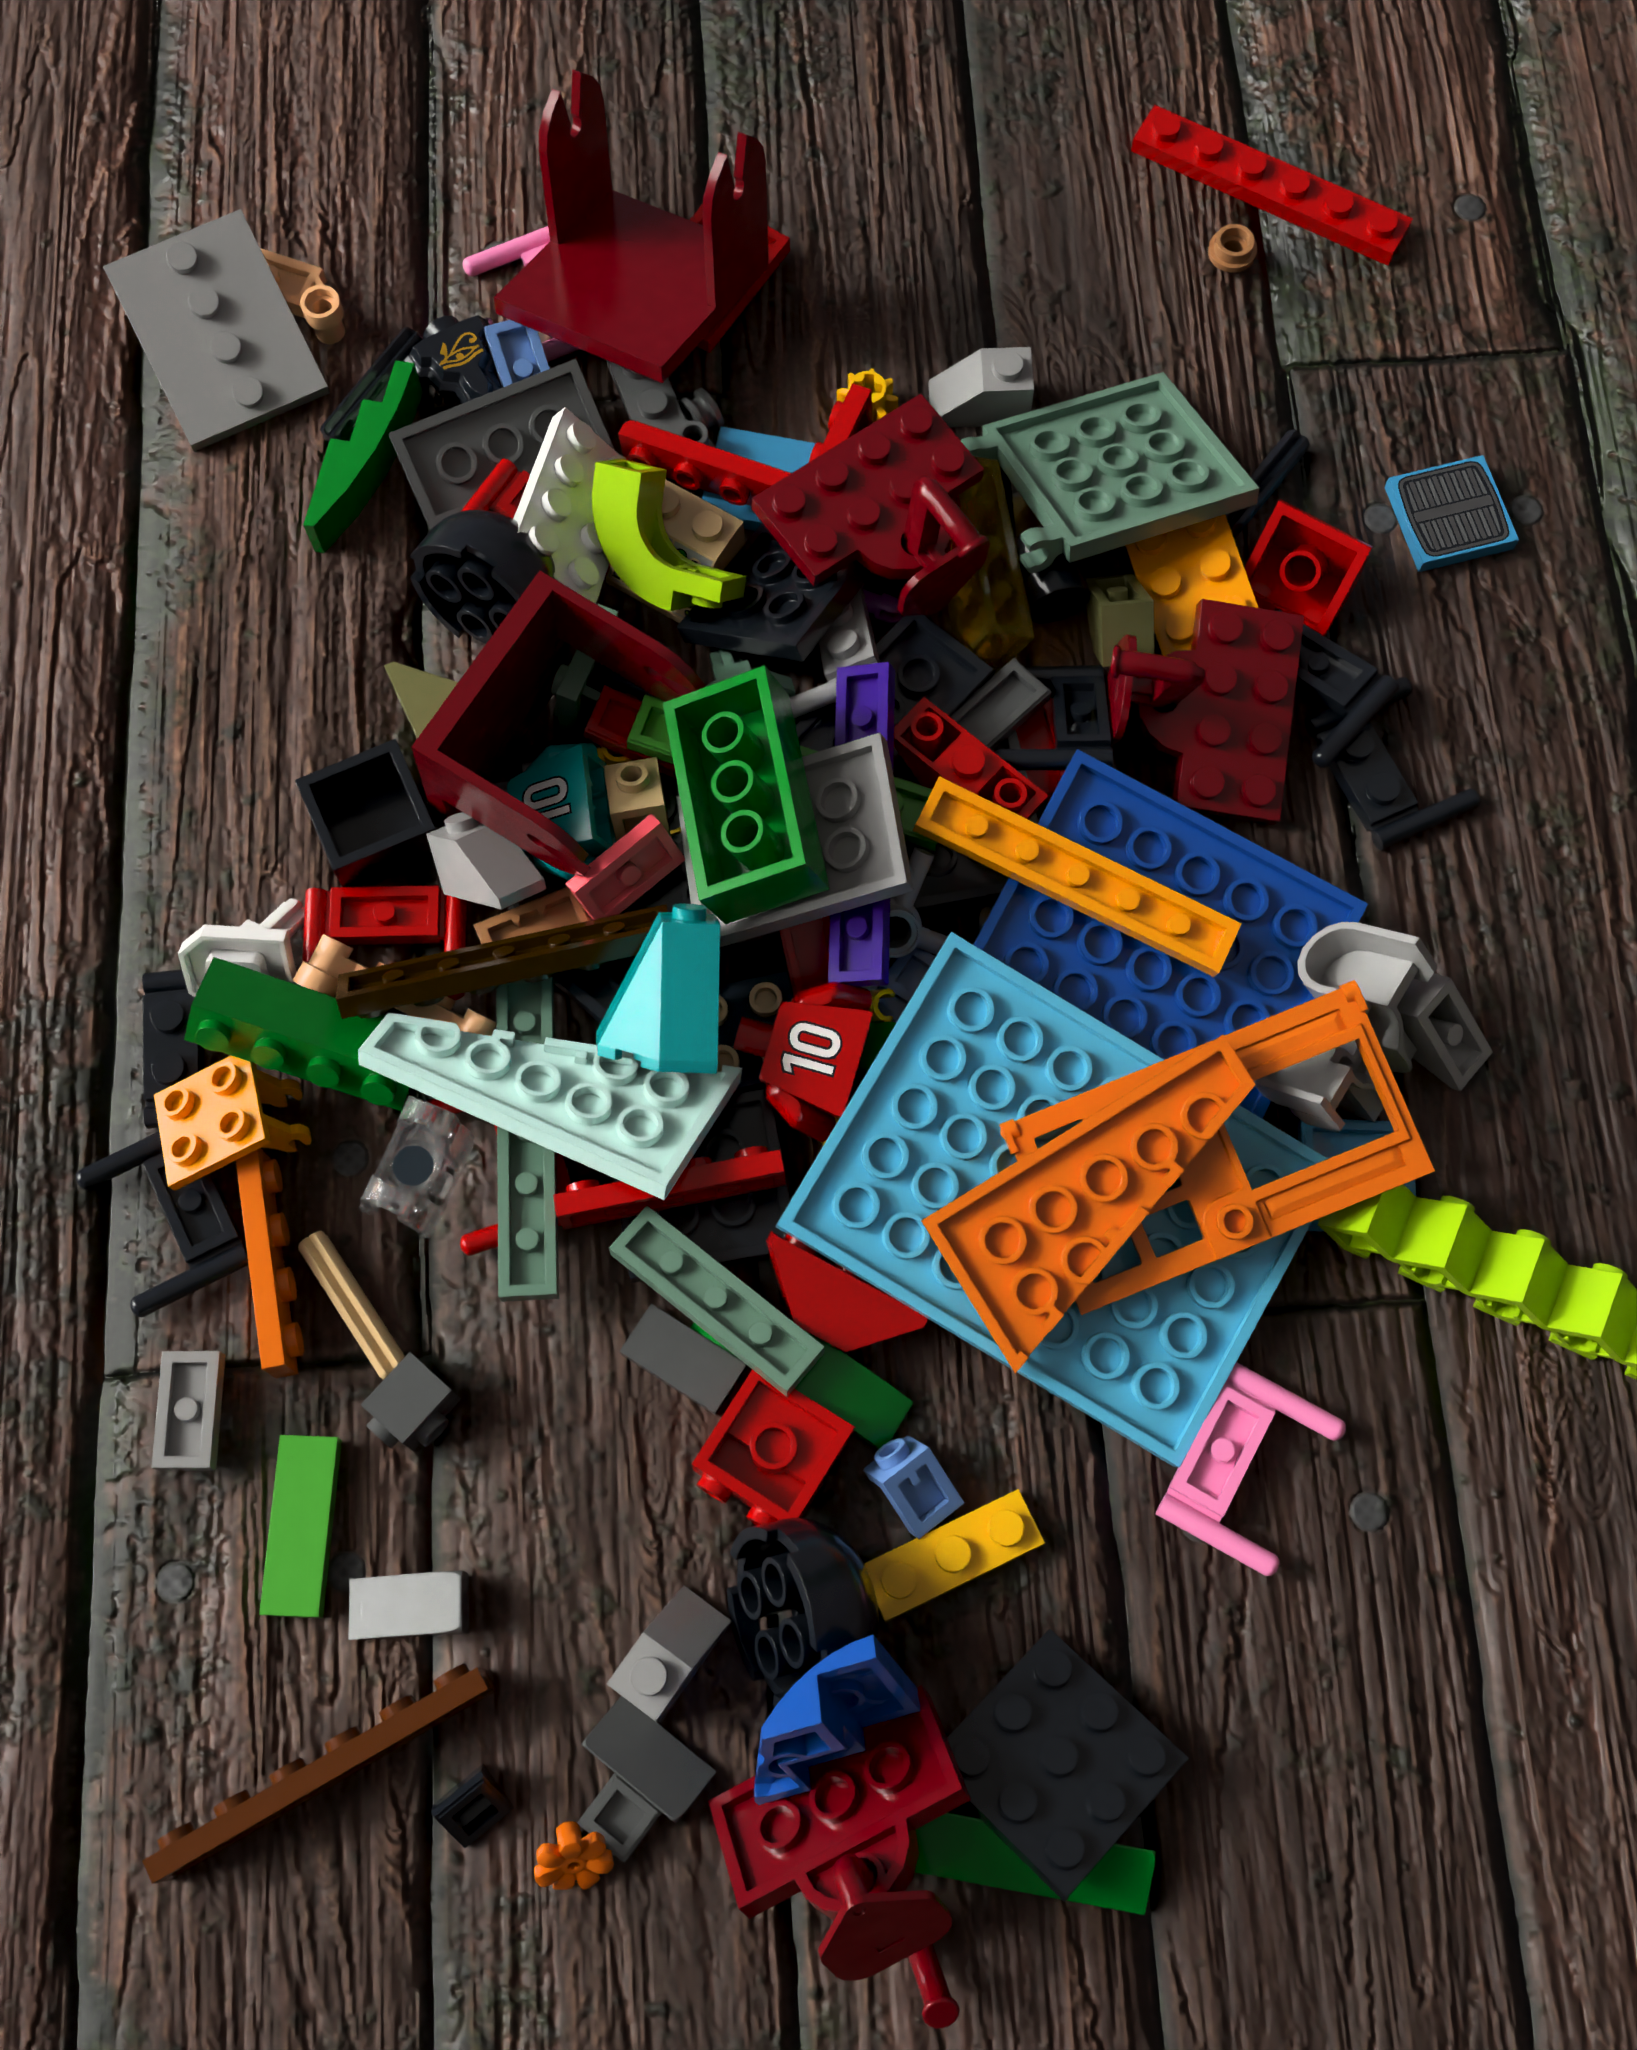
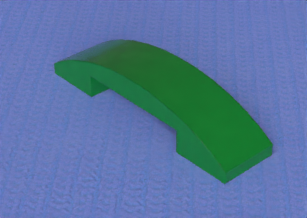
(850, 1393)

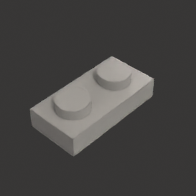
(188, 1411)

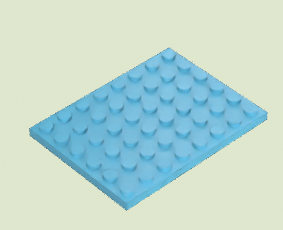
(926, 1129)

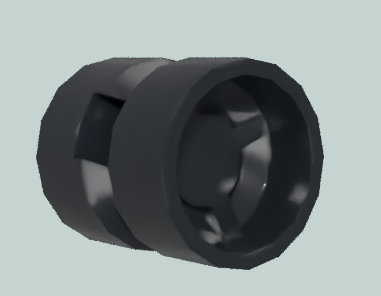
(1055, 590)

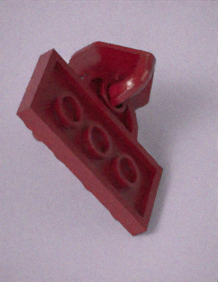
(881, 492)
(1227, 707)
(831, 1837)

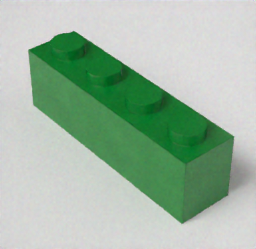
(287, 1031)

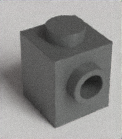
(410, 1405)

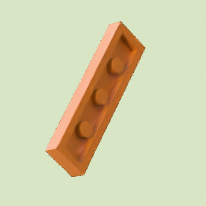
(271, 1281)

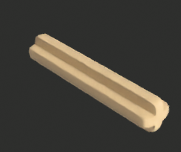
(351, 1303)

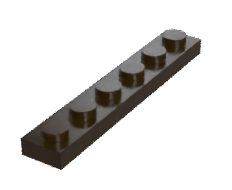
(491, 964)

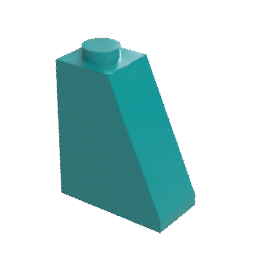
(669, 997)

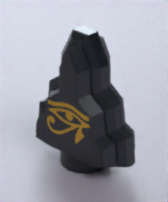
(456, 358)

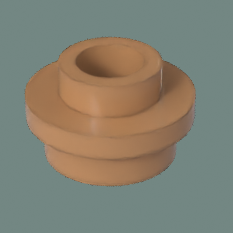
(1228, 239)

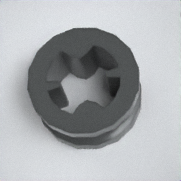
(702, 409)

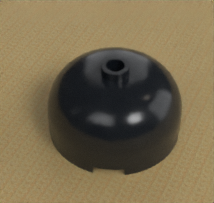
(475, 570)
(802, 1570)

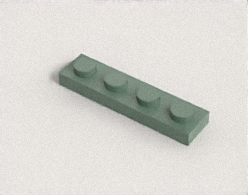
(717, 1301)

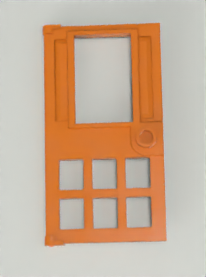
(1214, 1181)

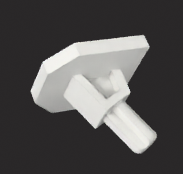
(251, 945)

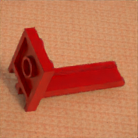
(725, 473)

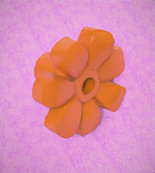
(572, 1859)

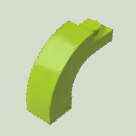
(634, 539)

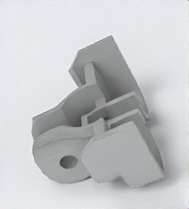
(1383, 968)

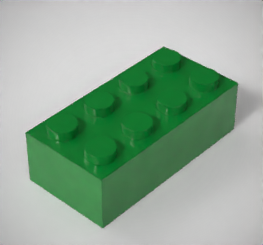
(745, 796)

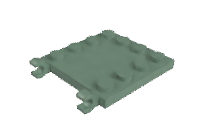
(1114, 469)

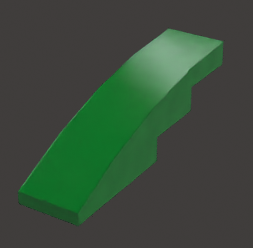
(358, 466)

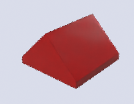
(1305, 566)

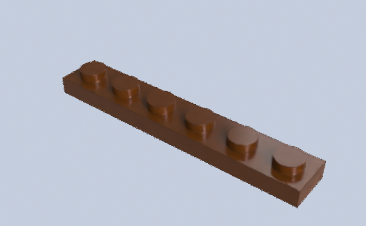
(300, 1782)

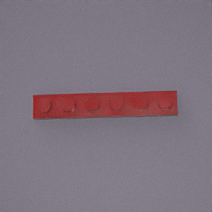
(1271, 185)

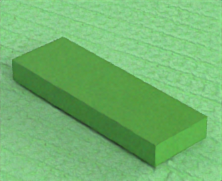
(300, 1526)

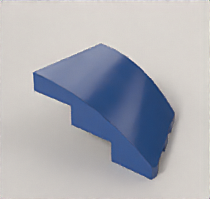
(826, 1716)

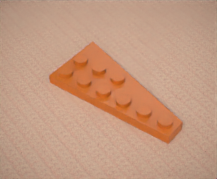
(1063, 1211)

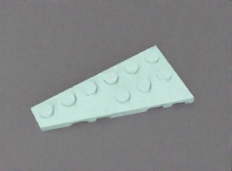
(559, 1095)

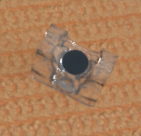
(419, 1166)

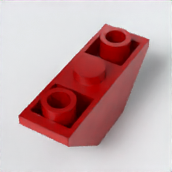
(941, 747)
(834, 1301)

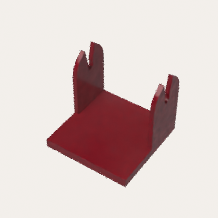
(626, 273)
(506, 694)

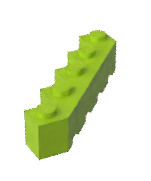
(1507, 1273)

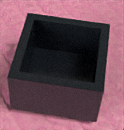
(368, 815)

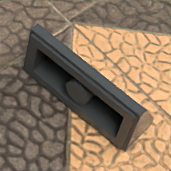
(649, 1759)

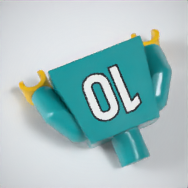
(571, 791)

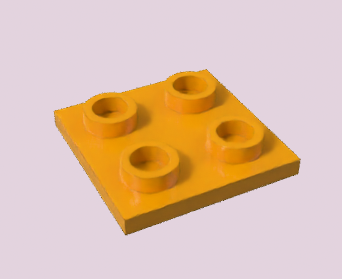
(220, 1119)

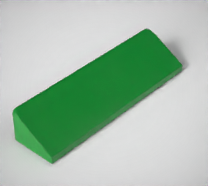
(971, 1852)

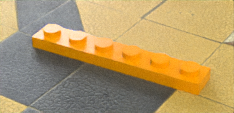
(1077, 877)

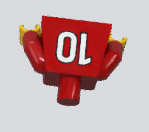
(813, 1052)

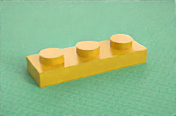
(953, 1555)

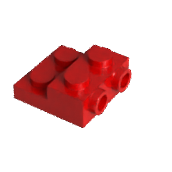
(770, 1451)

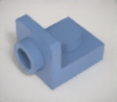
(914, 1484)

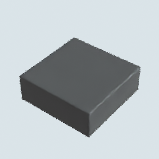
(620, 1817)

